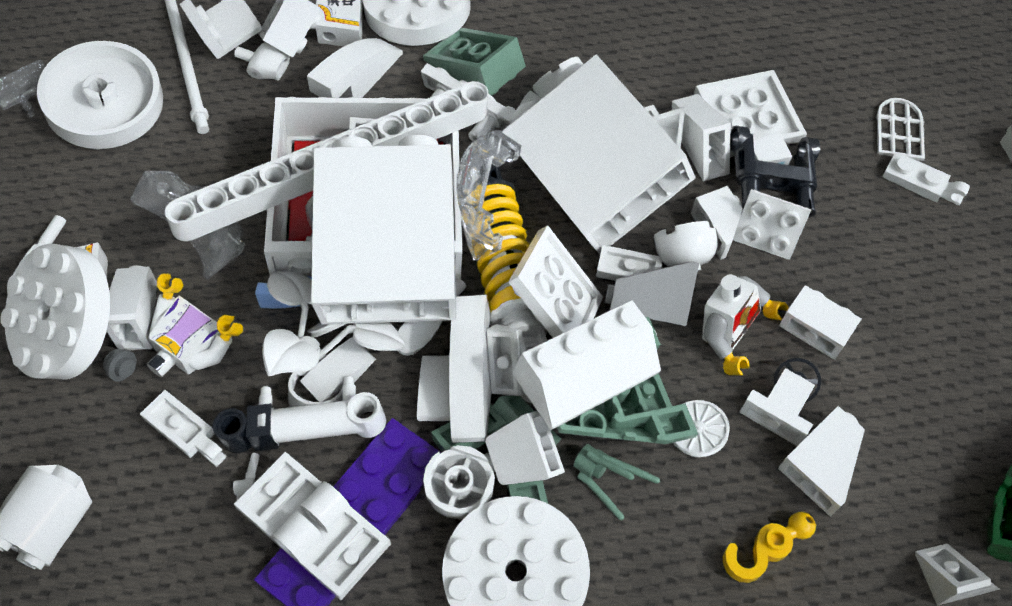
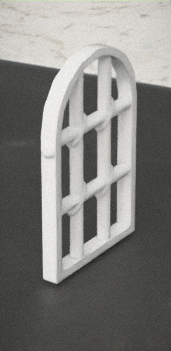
(906, 120)

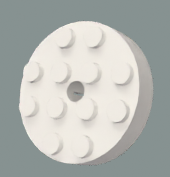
(416, 20)
(72, 90)
(69, 335)
(523, 532)

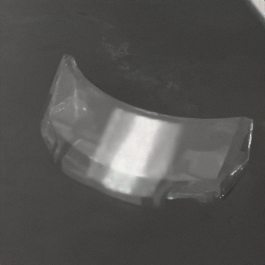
(471, 187)
(215, 248)

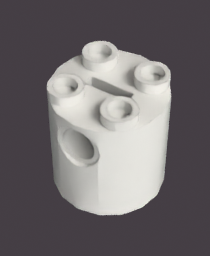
(42, 513)

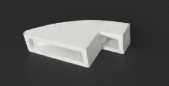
(353, 69)
(469, 370)

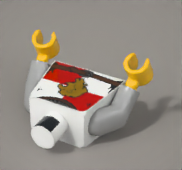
(731, 313)

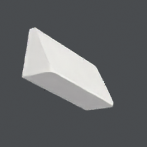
(503, 356)

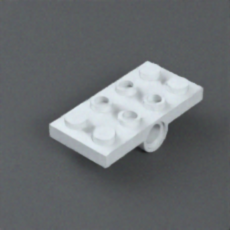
(313, 525)

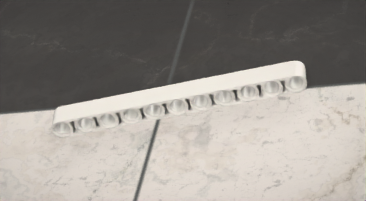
(295, 171)

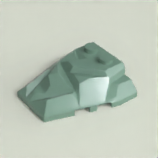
(636, 415)

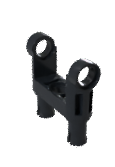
(761, 174)

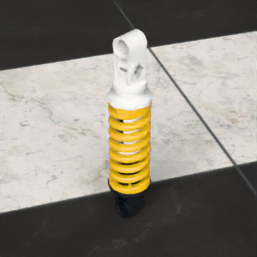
(498, 267)

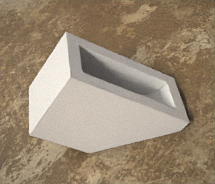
(724, 211)

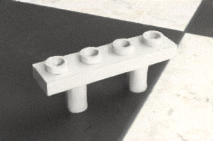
(497, 115)

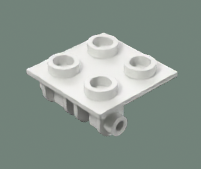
(771, 224)

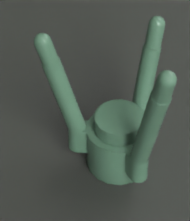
(595, 462)

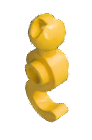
(771, 544)

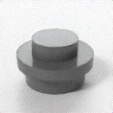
(119, 364)

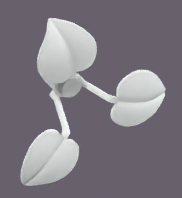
(300, 354)

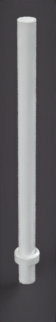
(198, 113)

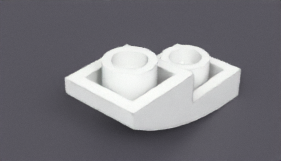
(328, 375)
(434, 389)

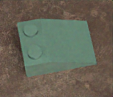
(478, 57)

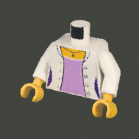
(185, 333)

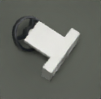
(782, 407)

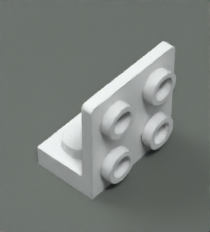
(223, 25)

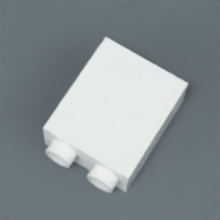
(599, 152)
(383, 232)

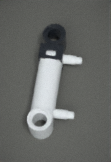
(269, 426)

